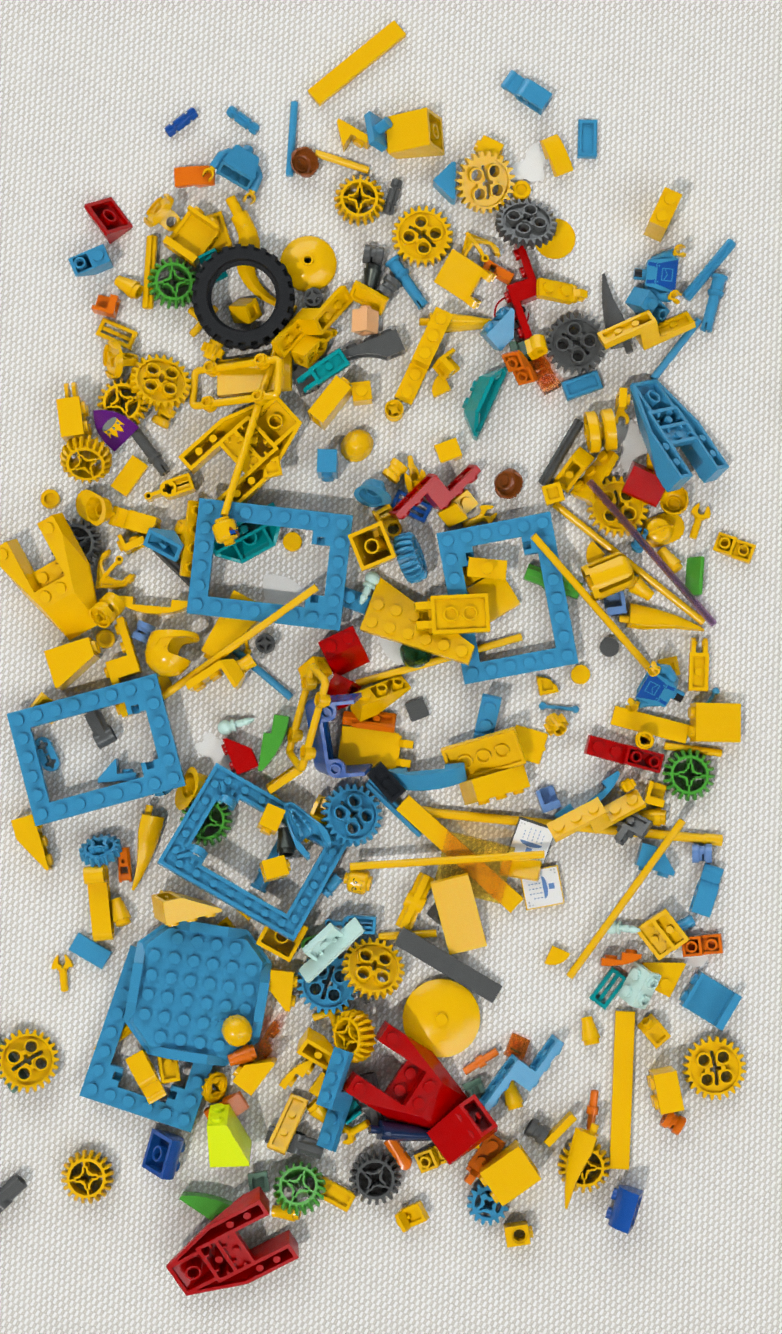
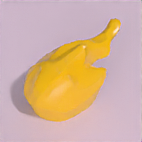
(414, 477)

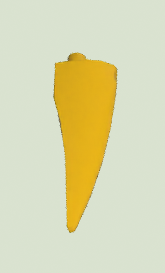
(459, 322)
(649, 618)
(148, 836)
(580, 1151)

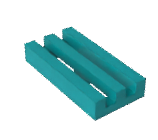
(598, 1001)

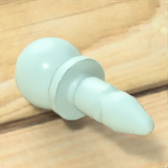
(371, 580)
(226, 727)
(617, 927)

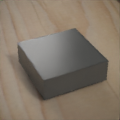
(417, 709)

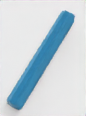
(709, 269)
(391, 806)

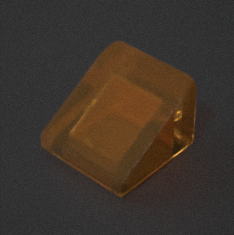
(516, 1045)

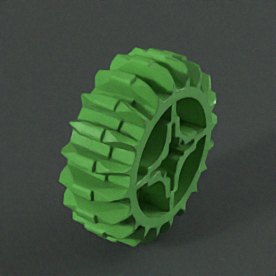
(164, 284)
(688, 766)
(221, 825)
(285, 1181)

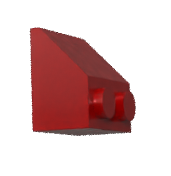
(344, 651)

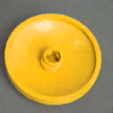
(442, 1016)

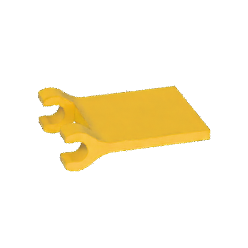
(462, 276)

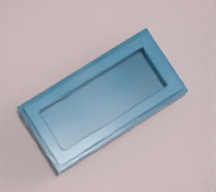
(587, 139)
(581, 385)
(90, 950)

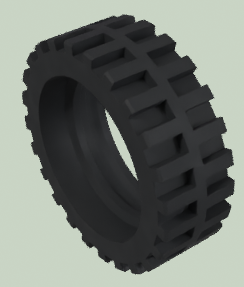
(234, 257)

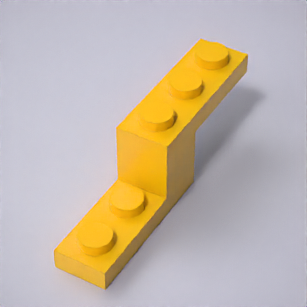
(311, 321)
(646, 330)
(423, 356)
(123, 666)
(596, 815)

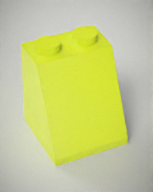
(227, 1138)

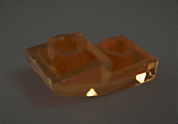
(546, 378)
(265, 1045)

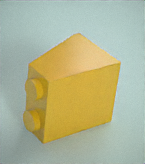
(415, 134)
(372, 546)
(71, 661)
(509, 1173)

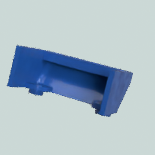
(324, 759)

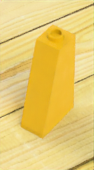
(227, 630)

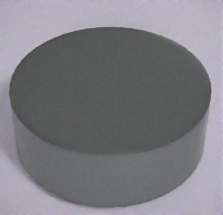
(609, 647)

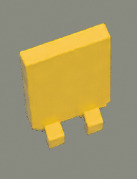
(455, 614)
(372, 746)

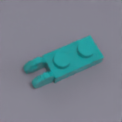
(324, 369)

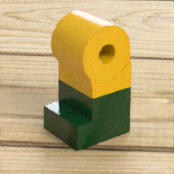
(532, 347)

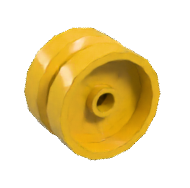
(600, 430)

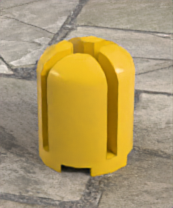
(608, 575)

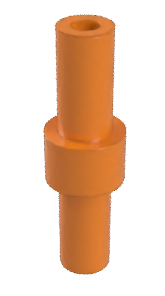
(480, 1061)
(592, 1108)

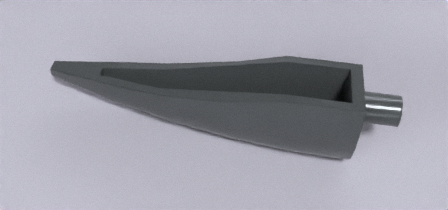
(612, 314)

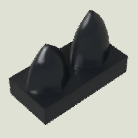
(385, 782)

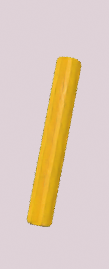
(150, 260)

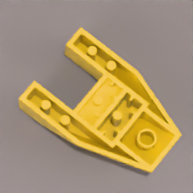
(271, 438)
(61, 588)

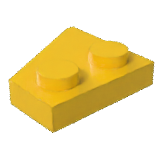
(670, 974)

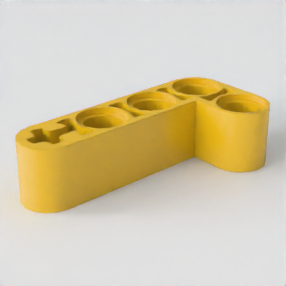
(100, 902)

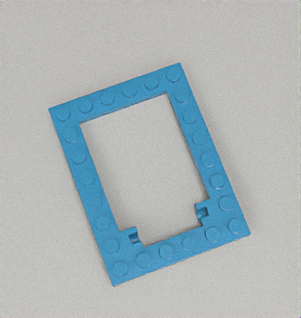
(455, 551)
(318, 610)
(159, 774)
(178, 857)
(101, 1086)

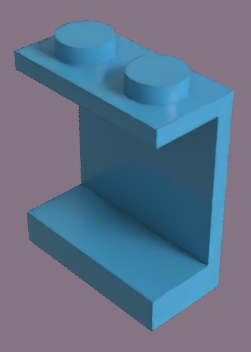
(709, 1000)

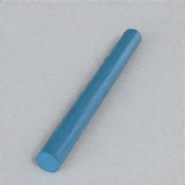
(292, 136)
(674, 351)
(267, 677)

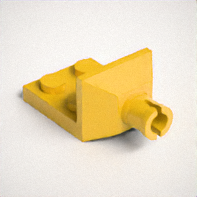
(233, 670)

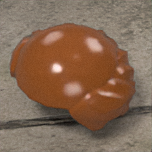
(304, 162)
(508, 483)

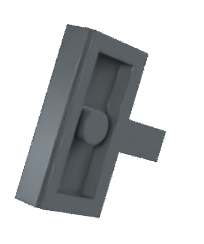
(631, 826)

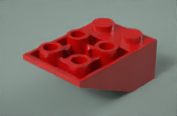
(462, 1129)

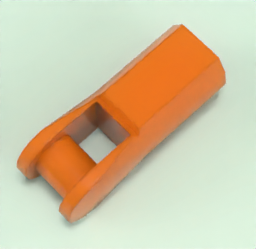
(502, 274)
(124, 861)
(399, 1154)

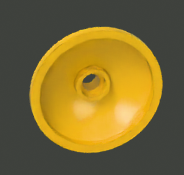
(313, 274)

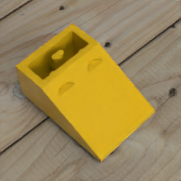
(175, 907)

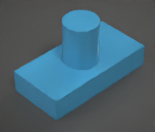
(376, 130)
(352, 599)

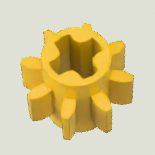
(212, 350)
(555, 724)

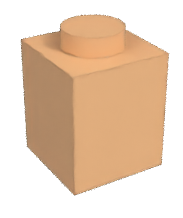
(365, 321)

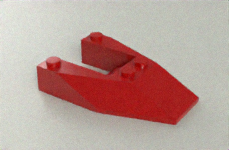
(419, 1091)
(220, 1256)

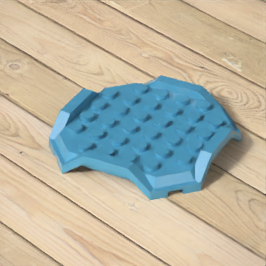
(189, 984)

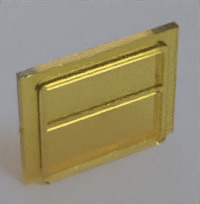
(486, 878)

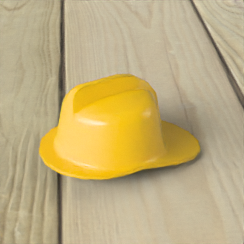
(94, 507)
(663, 529)
(187, 793)

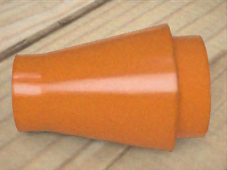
(243, 1055)

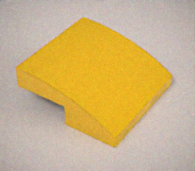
(500, 596)
(662, 934)

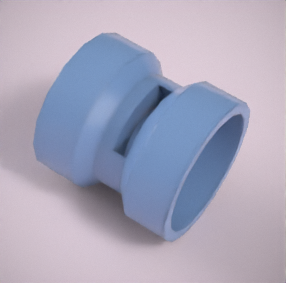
(142, 627)
(701, 853)

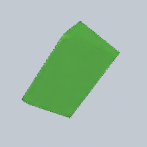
(694, 575)

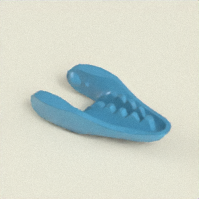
(302, 826)

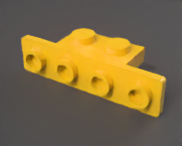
(186, 532)

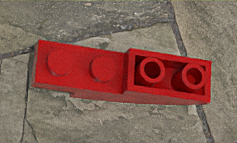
(623, 754)

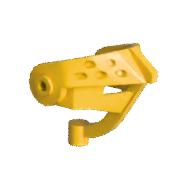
(473, 240)
(104, 580)

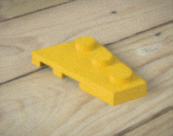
(597, 471)

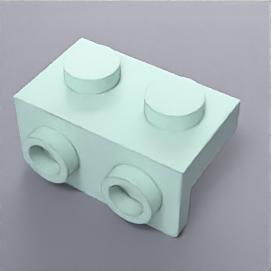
(639, 986)

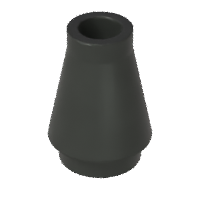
(371, 275)
(285, 843)

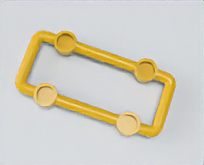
(258, 396)
(294, 734)

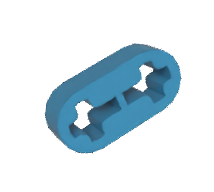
(51, 752)

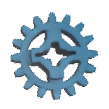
(100, 850)
(481, 1207)

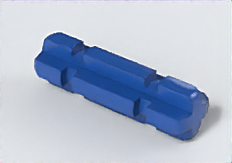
(181, 122)

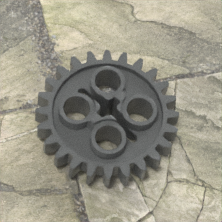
(525, 224)
(565, 357)

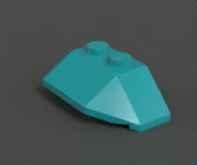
(481, 400)
(252, 541)

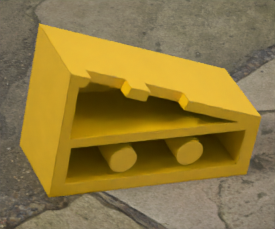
(494, 785)

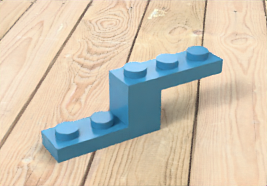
(521, 1072)
(334, 1099)

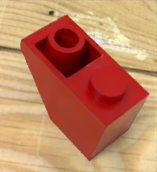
(341, 685)
(241, 757)

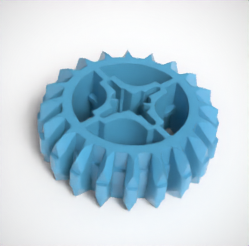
(410, 557)

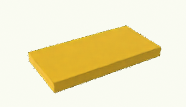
(246, 380)
(487, 753)
(458, 913)

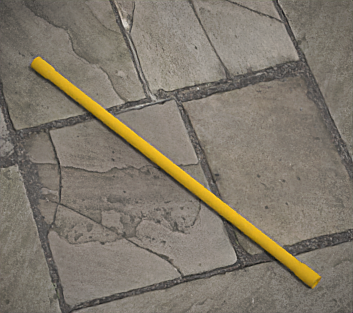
(706, 838)

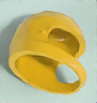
(163, 651)

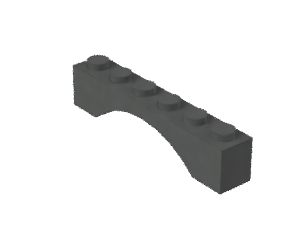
(384, 347)

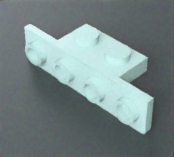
(328, 946)

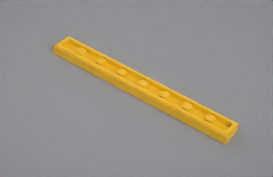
(437, 832)
(622, 1089)

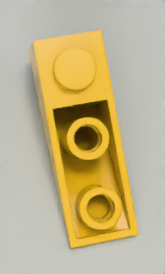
(379, 697)
(33, 840)

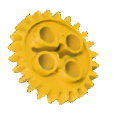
(501, 178)
(433, 224)
(160, 382)
(632, 506)
(371, 984)
(697, 1071)
(36, 1075)

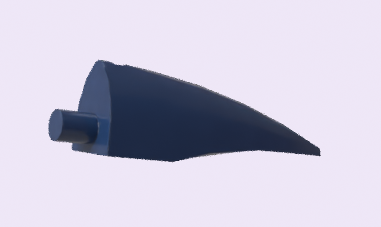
(399, 1131)

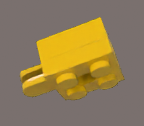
(73, 414)

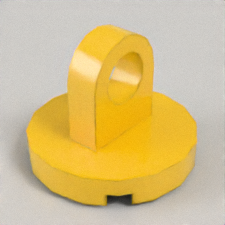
(160, 211)
(116, 359)

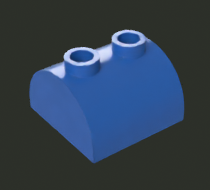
(163, 1154)
(625, 1208)

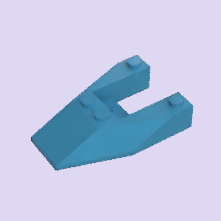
(669, 425)

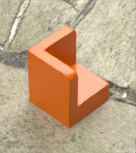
(107, 306)

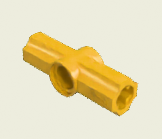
(414, 901)

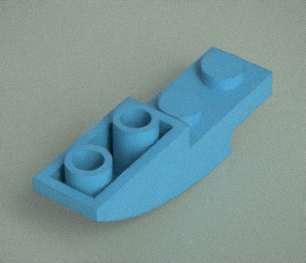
(487, 715)

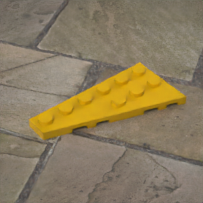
(394, 618)

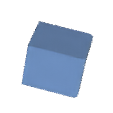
(615, 604)
(547, 799)

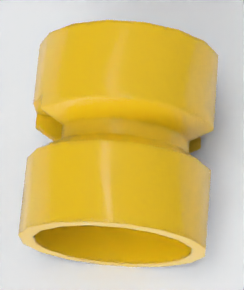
(107, 610)

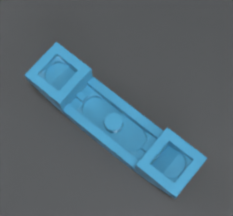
(430, 779)
(608, 784)

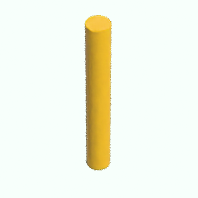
(342, 161)
(703, 750)
(393, 935)

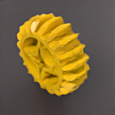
(352, 200)
(116, 405)
(88, 453)
(354, 1034)
(592, 1166)
(86, 1168)

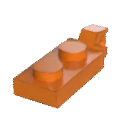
(382, 722)
(488, 1150)

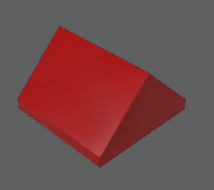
(108, 218)
(643, 484)

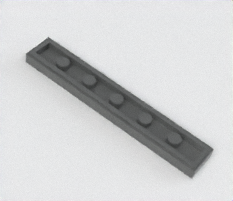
(447, 964)

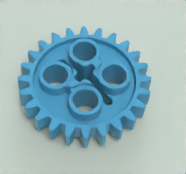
(339, 826)
(326, 1004)

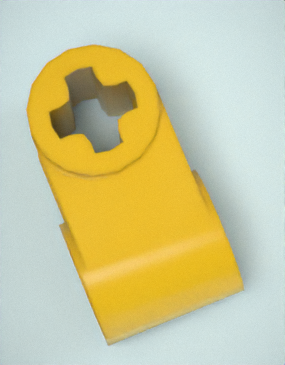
(383, 514)

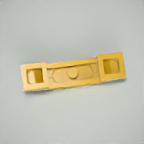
(176, 607)

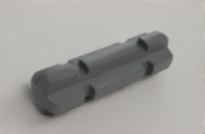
(392, 196)

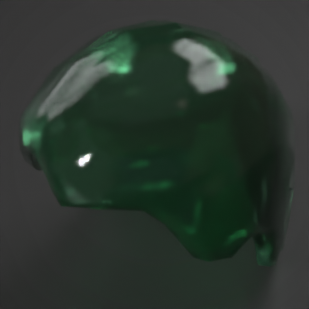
(413, 657)

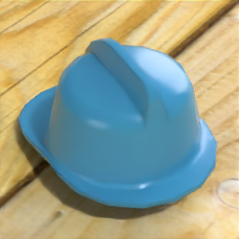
(372, 493)

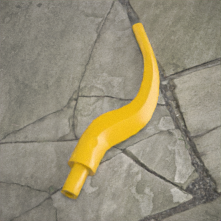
(248, 235)

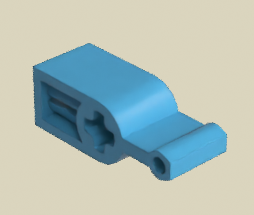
(527, 92)
(706, 890)
(363, 919)

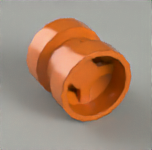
(673, 1122)

